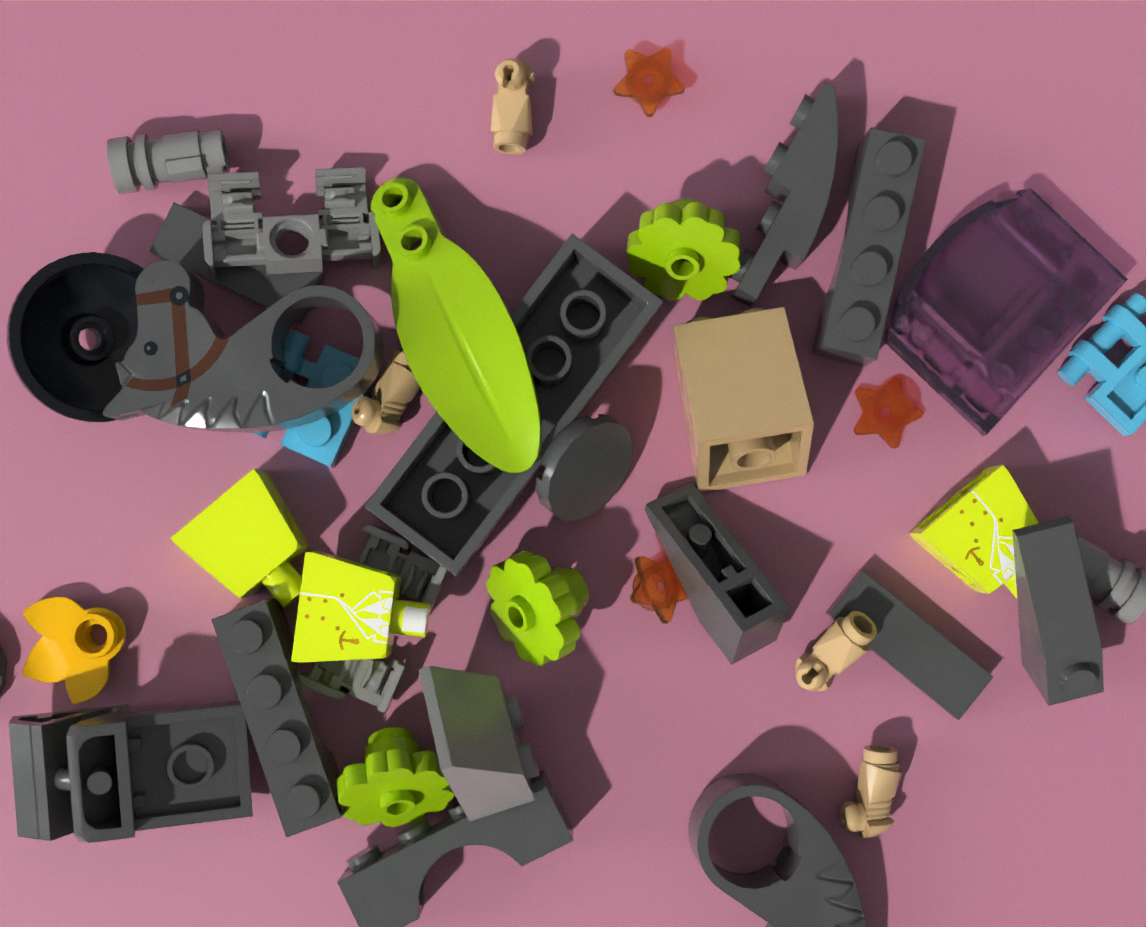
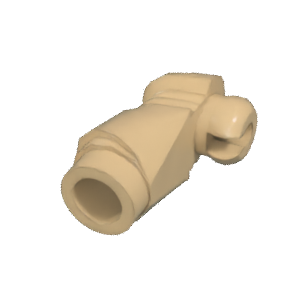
(512, 107)
(389, 397)
(835, 651)
(875, 789)

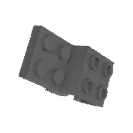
(127, 770)

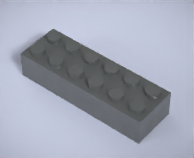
(575, 334)

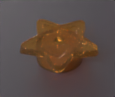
(644, 94)
(900, 412)
(647, 592)

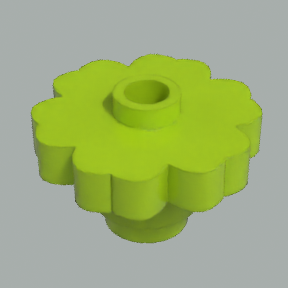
(684, 250)
(537, 606)
(394, 782)

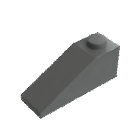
(717, 574)
(1056, 613)

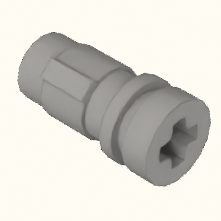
(166, 159)
(1113, 582)

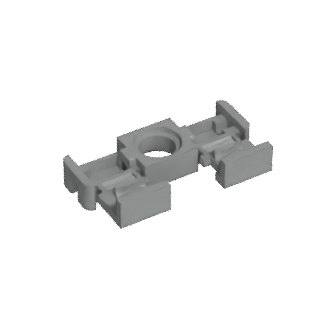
(244, 244)
(369, 675)

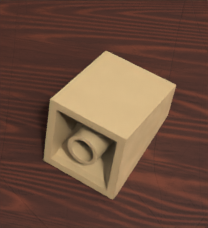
(743, 399)

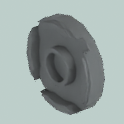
(584, 467)

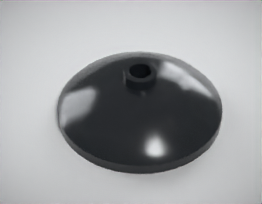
(45, 326)

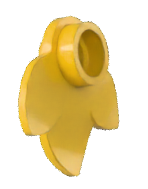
(68, 647)

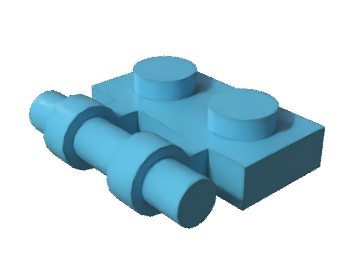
(1121, 388)
(325, 437)

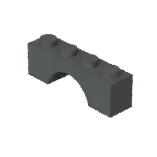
(871, 247)
(267, 683)
(389, 884)

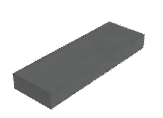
(182, 242)
(914, 646)

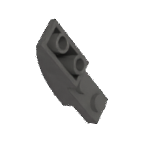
(803, 183)

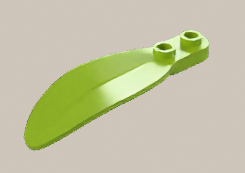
(458, 334)

